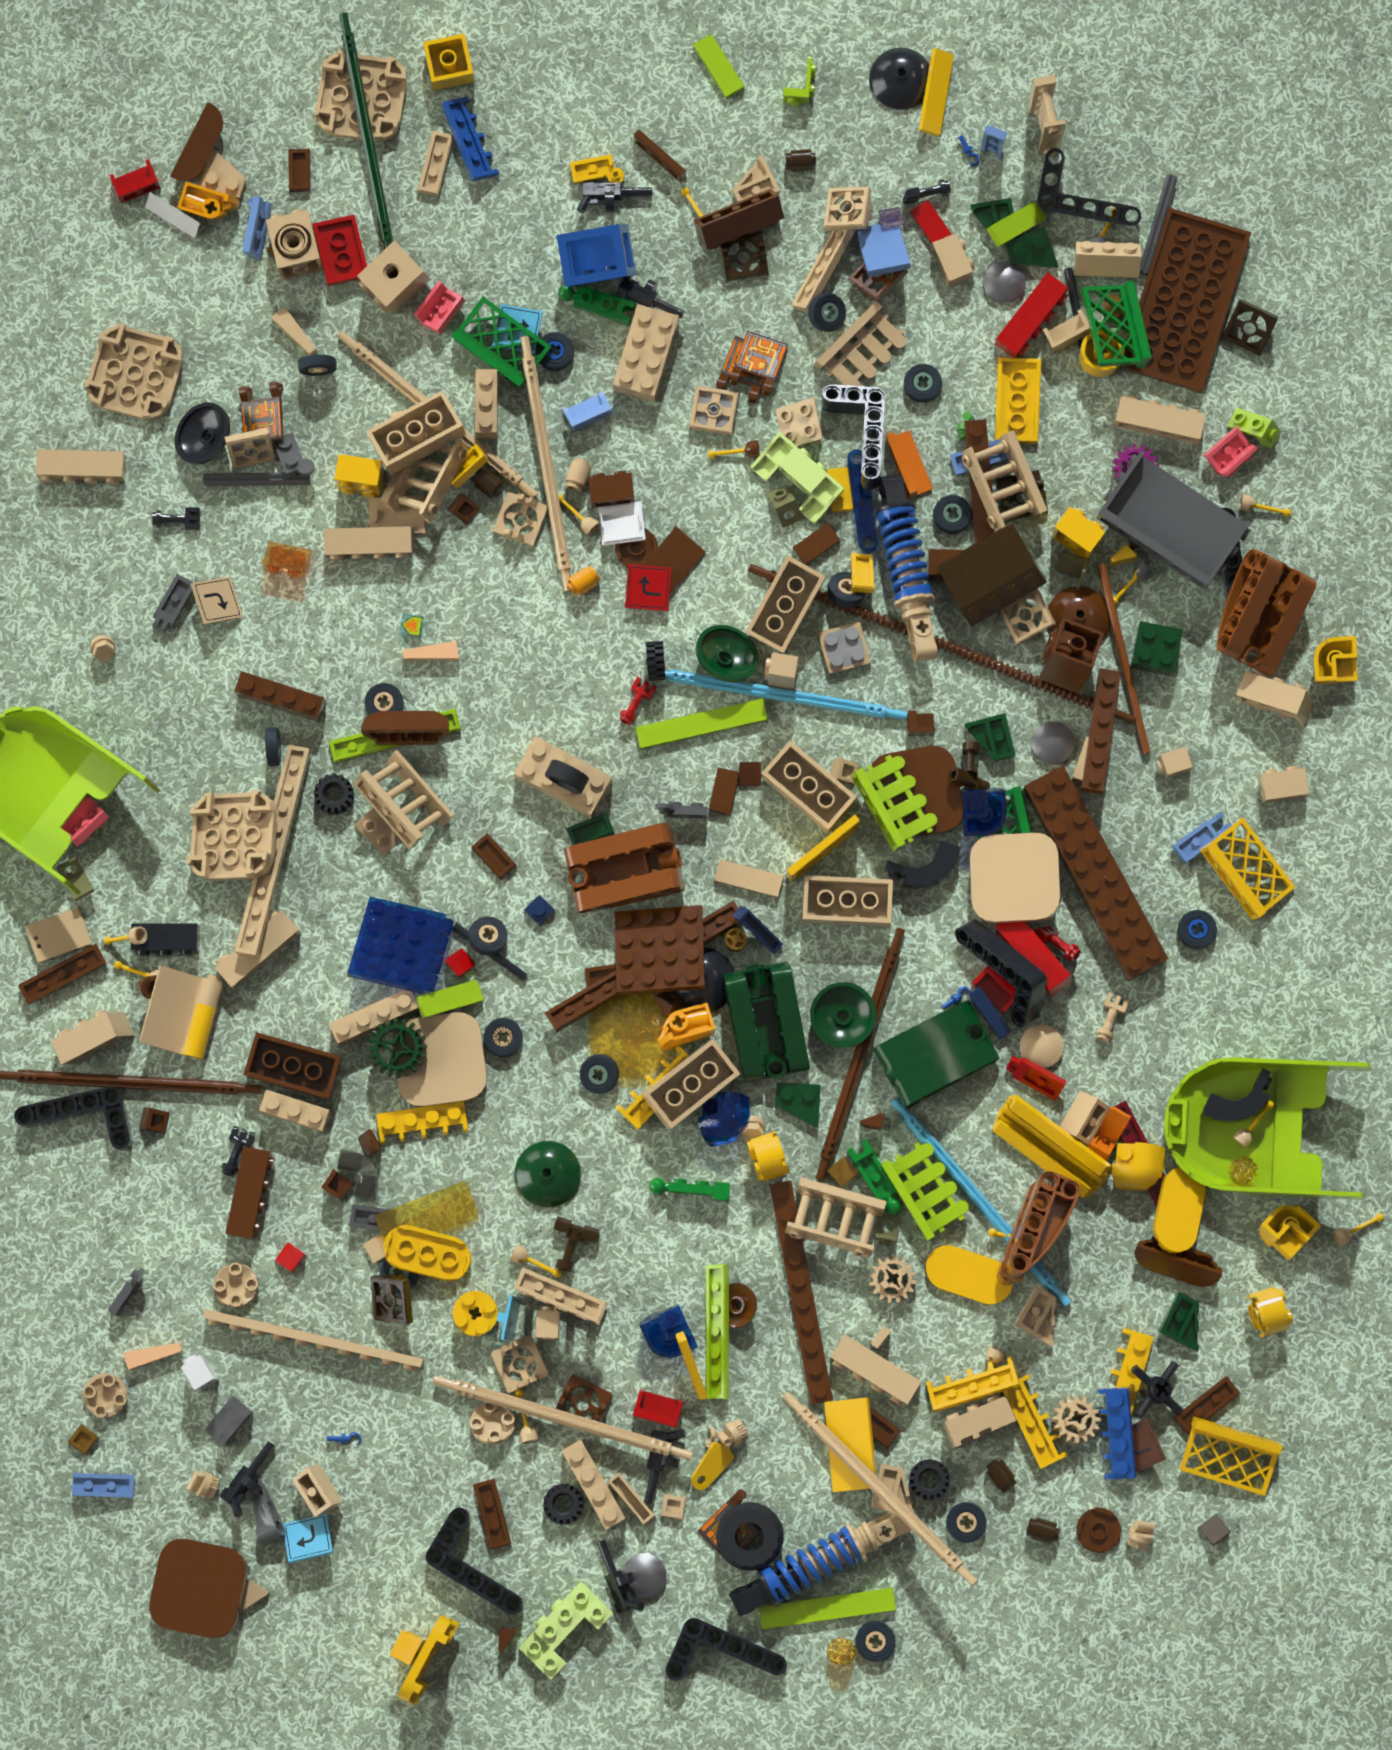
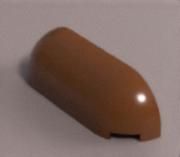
(199, 144)
(405, 727)
(1187, 1266)

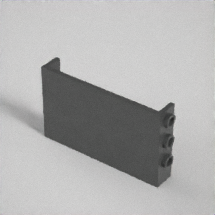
(1172, 521)

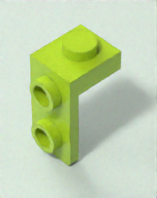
(799, 96)
(1255, 425)

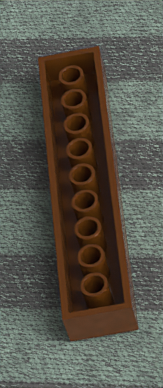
(1095, 873)

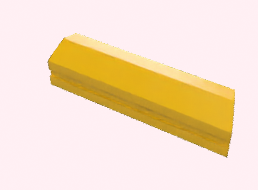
(1050, 1145)

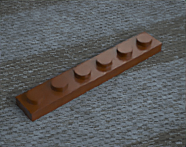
(977, 438)
(1100, 731)

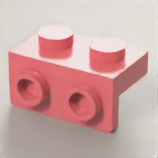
(439, 308)
(1230, 453)
(85, 821)

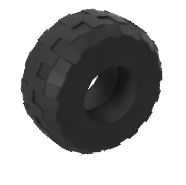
(728, 1543)

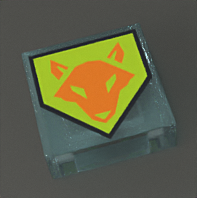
(411, 626)

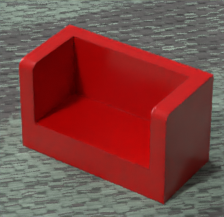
(135, 183)
(996, 989)
(657, 1408)

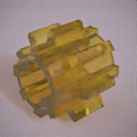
(1243, 1170)
(841, 1651)

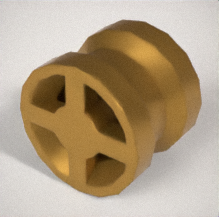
(736, 936)

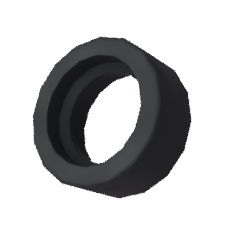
(566, 776)

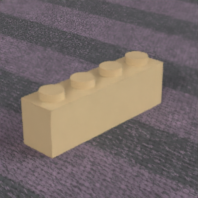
(1159, 419)
(80, 466)
(368, 541)
(277, 934)
(368, 1018)
(876, 1370)
(593, 1484)

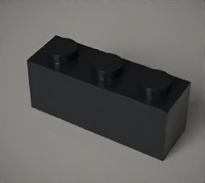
(168, 939)

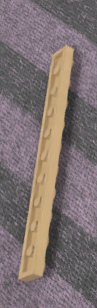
(263, 888)
(302, 1338)

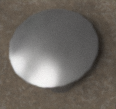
(1004, 281)
(1053, 742)
(648, 1573)

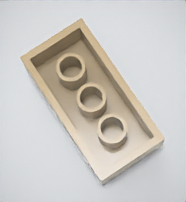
(646, 353)
(416, 432)
(786, 604)
(536, 762)
(808, 787)
(847, 901)
(690, 1084)

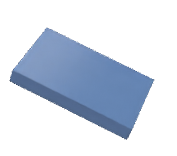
(882, 249)

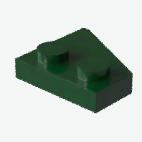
(992, 211)
(1032, 249)
(993, 736)
(800, 1101)
(1182, 1321)

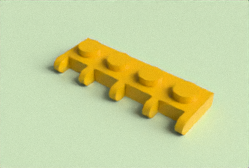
(639, 1111)
(421, 1119)
(1135, 1354)
(973, 1386)
(1032, 1425)

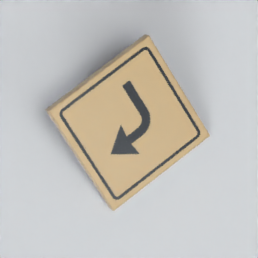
(216, 600)

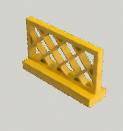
(1232, 878)
(1236, 1437)

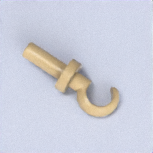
(711, 1439)

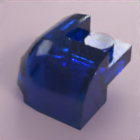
(983, 811)
(724, 1117)
(661, 1331)

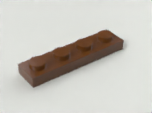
(62, 974)

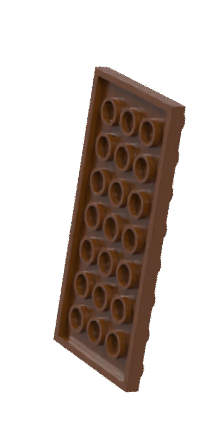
(1188, 297)

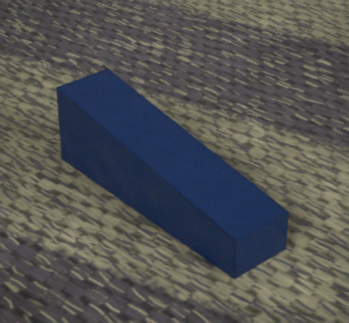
(757, 929)
(989, 1012)

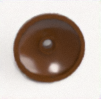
(1082, 600)

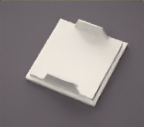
(622, 523)

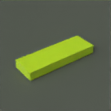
(718, 66)
(1016, 224)
(449, 999)

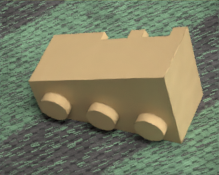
(1275, 696)
(91, 1036)
(978, 1420)

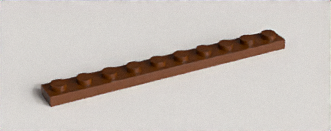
(605, 988)
(801, 1295)

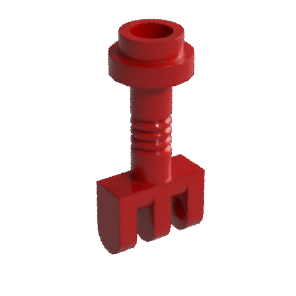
(627, 716)
(1050, 934)

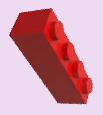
(1031, 316)
(1028, 944)

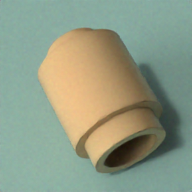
(578, 475)

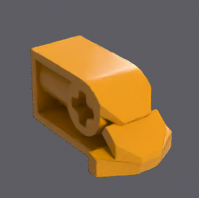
(198, 199)
(695, 1023)

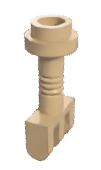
(1104, 1034)

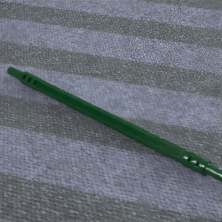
(366, 131)

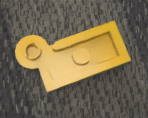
(596, 169)
(475, 459)

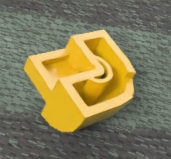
(1336, 661)
(1137, 1166)
(1288, 1229)

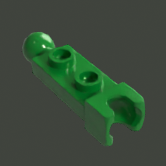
(598, 303)
(876, 1177)
(719, 1191)

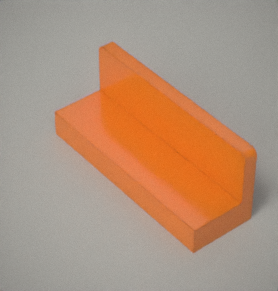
(908, 463)

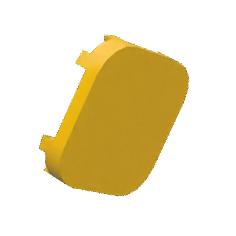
(413, 1685)

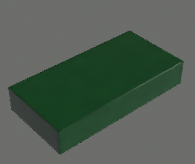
(590, 829)

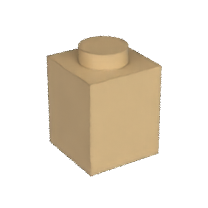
(1174, 762)

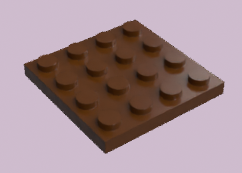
(659, 950)

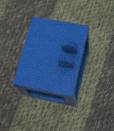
(596, 255)

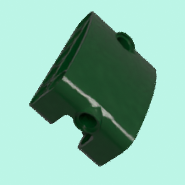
(766, 1021)
(935, 1054)

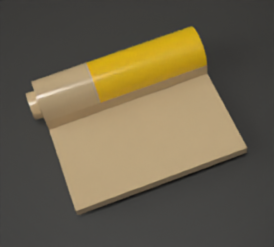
(181, 1012)

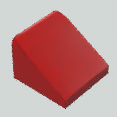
(460, 963)
(290, 1257)

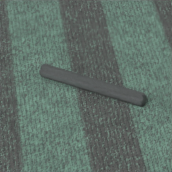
(1158, 222)
(253, 479)

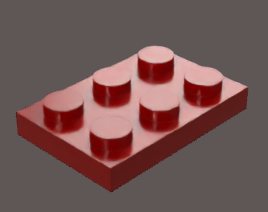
(340, 249)

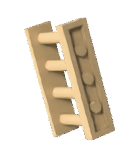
(1042, 106)
(1017, 465)
(401, 480)
(389, 810)
(850, 1201)
(560, 1296)

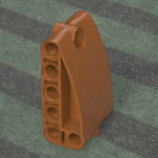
(1263, 611)
(625, 868)
(1037, 1225)

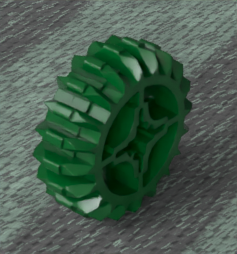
(394, 1058)

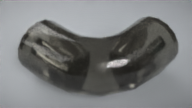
(363, 1171)

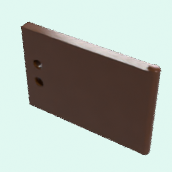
(678, 553)

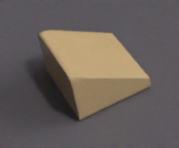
(843, 770)

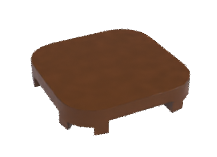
(930, 769)
(198, 1588)

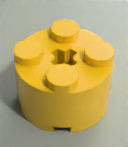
(1088, 356)
(769, 1156)
(1269, 1311)
(481, 1325)

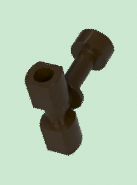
(968, 776)
(574, 1234)

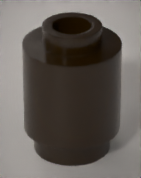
(800, 160)
(487, 483)
(1000, 1475)
(1042, 1530)

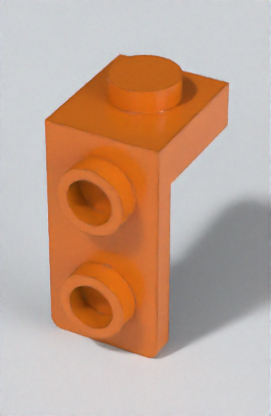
(1109, 1132)

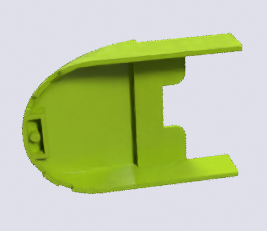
(44, 779)
(1207, 1148)

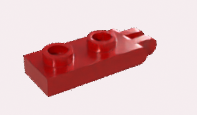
(1036, 1077)

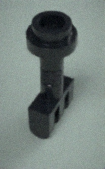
(912, 195)
(158, 518)
(229, 1168)

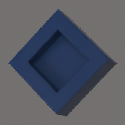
(539, 910)

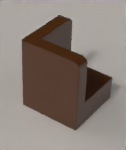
(920, 724)
(337, 1185)

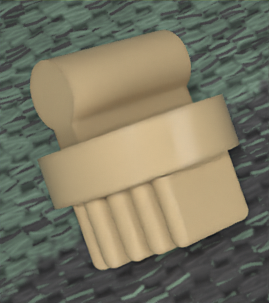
(103, 648)
(754, 1128)
(734, 1433)
(203, 1484)
(1141, 1535)

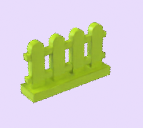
(886, 818)
(914, 1184)

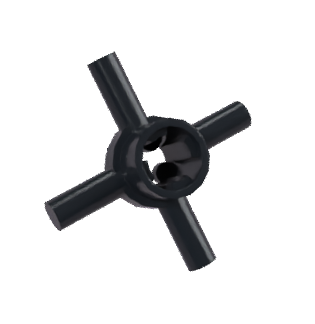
(1156, 1389)

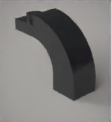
(927, 875)
(1234, 1111)

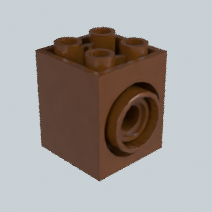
(1070, 655)

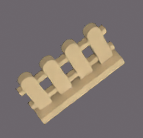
(868, 341)

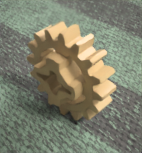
(901, 1291)
(1073, 1411)

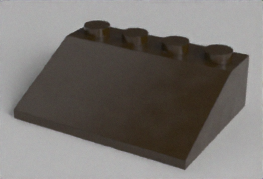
(992, 574)

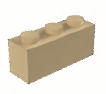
(1107, 259)
(486, 403)
(781, 671)
(295, 1111)

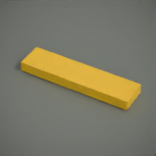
(936, 92)

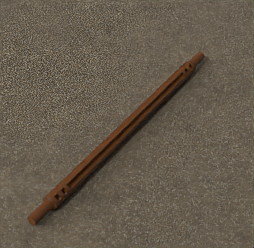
(858, 1058)
(129, 1082)

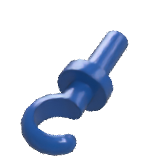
(967, 149)
(955, 998)
(343, 1438)

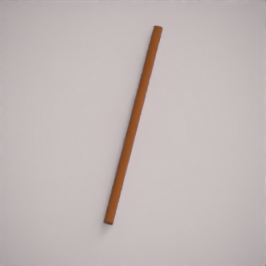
(1123, 658)

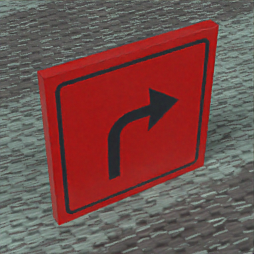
(648, 587)

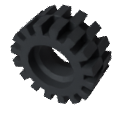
(655, 661)
(334, 807)
(915, 1479)
(577, 1504)

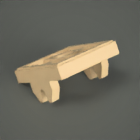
(832, 208)
(513, 499)
(1046, 622)
(498, 1357)

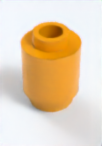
(583, 581)

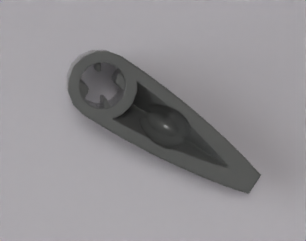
(267, 1518)

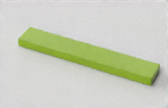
(701, 723)
(358, 745)
(717, 1331)
(827, 1608)

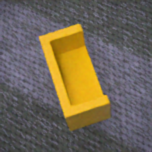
(407, 1647)

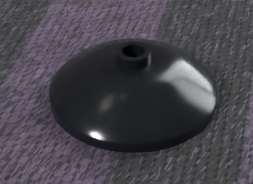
(896, 90)
(202, 433)
(714, 994)

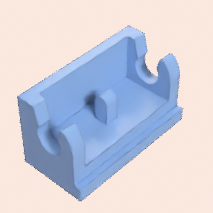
(588, 412)

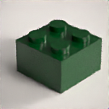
(1156, 648)

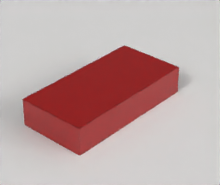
(930, 222)

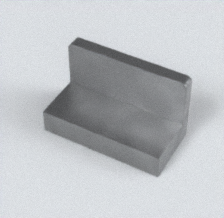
(228, 1421)

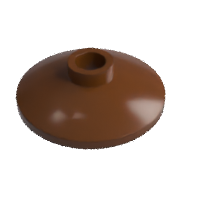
(741, 1293)

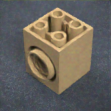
(291, 232)
(379, 274)

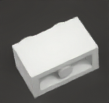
(199, 1372)

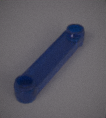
(862, 506)

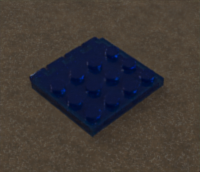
(400, 946)

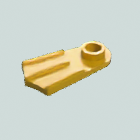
(711, 1465)

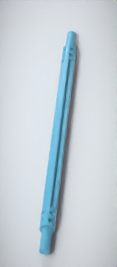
(784, 695)
(975, 1195)

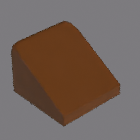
(463, 508)
(749, 773)
(668, 1002)
(154, 1120)
(874, 1122)
(369, 1143)
(505, 1637)

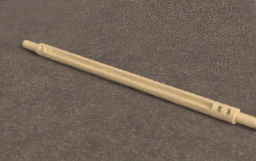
(416, 396)
(546, 462)
(562, 1417)
(880, 1489)

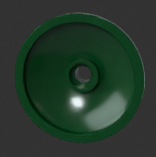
(727, 653)
(843, 999)
(549, 1190)

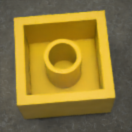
(448, 62)
(359, 475)
(1078, 533)

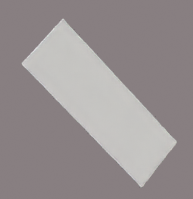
(172, 215)

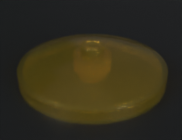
(629, 1034)

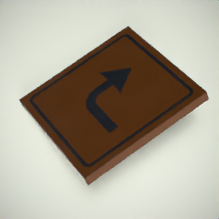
(1146, 1446)

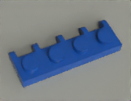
(468, 139)
(1119, 1433)

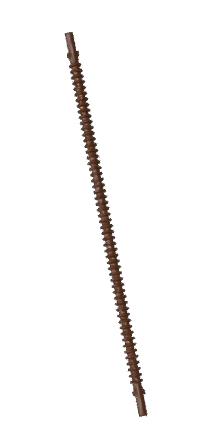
(957, 650)

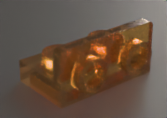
(286, 559)

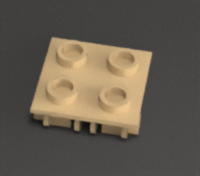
(800, 422)
(377, 831)

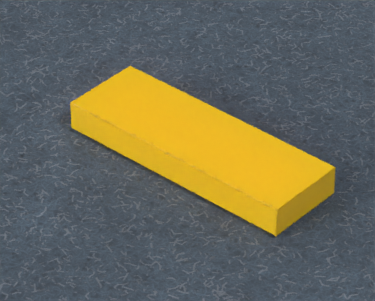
(691, 1365)

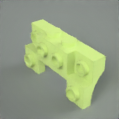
(803, 472)
(552, 1630)

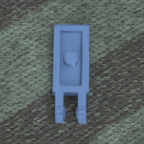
(1190, 845)

